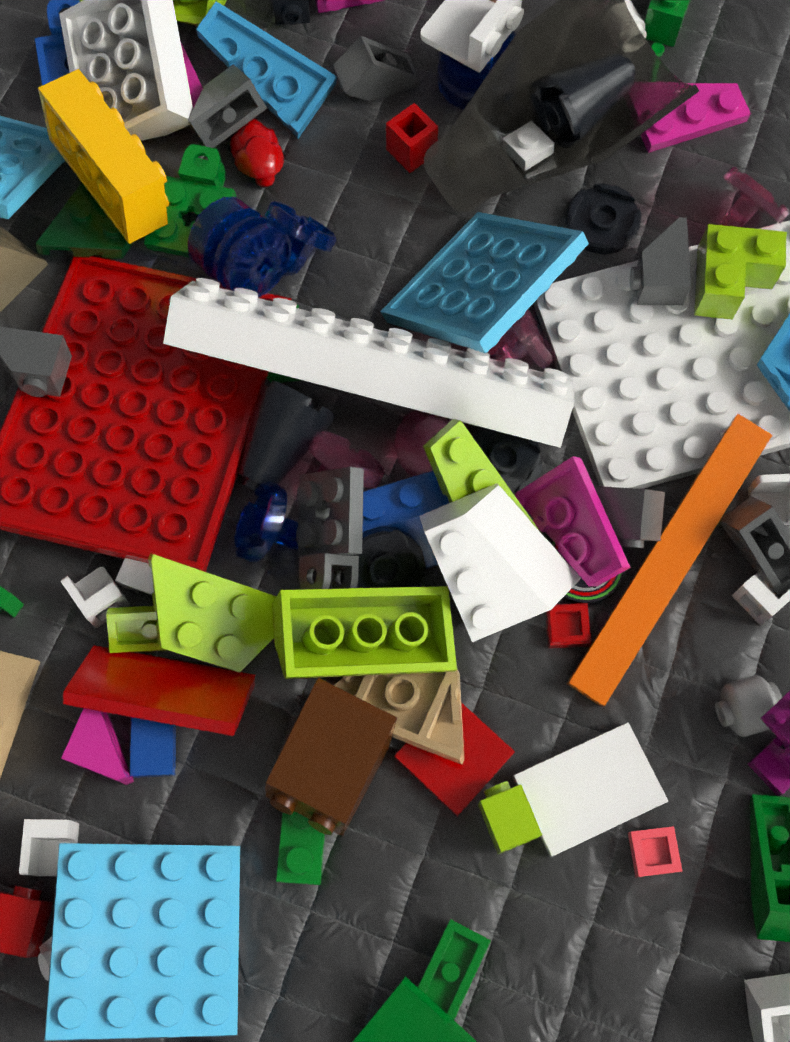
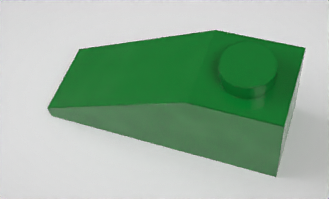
(770, 866)

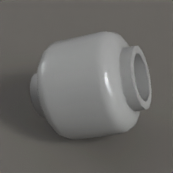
(744, 704)

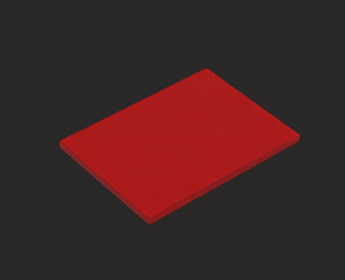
(142, 431)

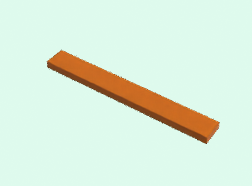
(669, 561)

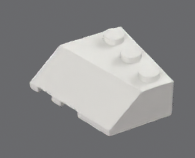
(495, 561)

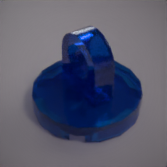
(303, 233)
(264, 524)

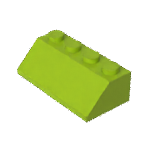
(363, 631)

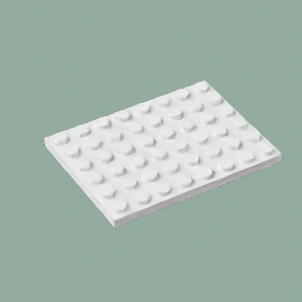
(658, 380)

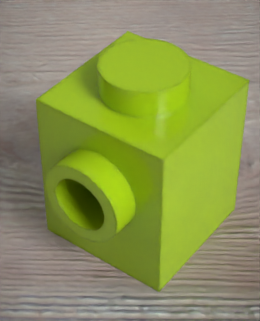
(508, 817)

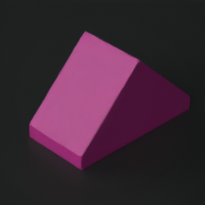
(97, 747)

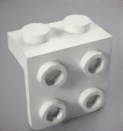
(472, 29)

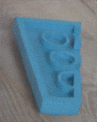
(283, 77)

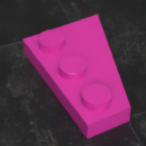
(706, 112)
(574, 518)

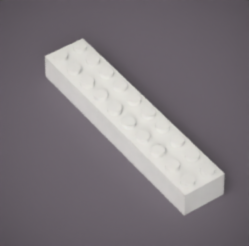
(370, 361)

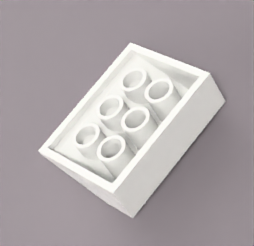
(134, 59)

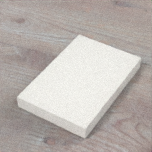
(590, 789)

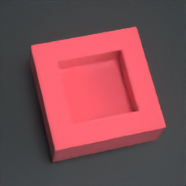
(654, 851)

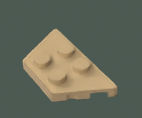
(425, 707)

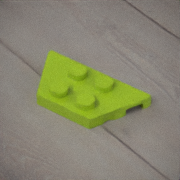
(209, 615)

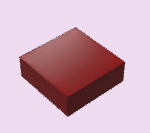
(568, 626)

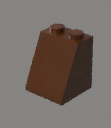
(330, 758)

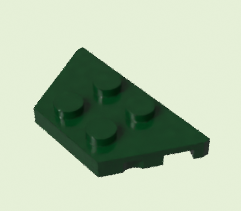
(83, 229)

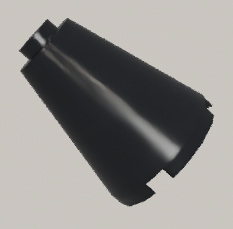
(579, 96)
(279, 433)

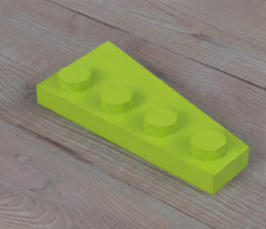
(462, 464)

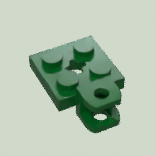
(198, 186)

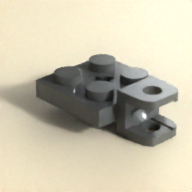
(332, 540)

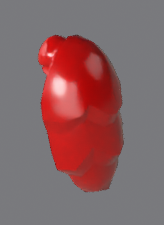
(257, 152)

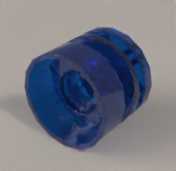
(239, 246)

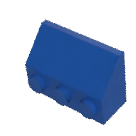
(402, 504)

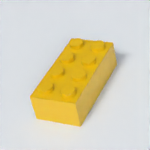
(105, 155)

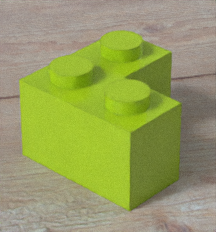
(732, 260)

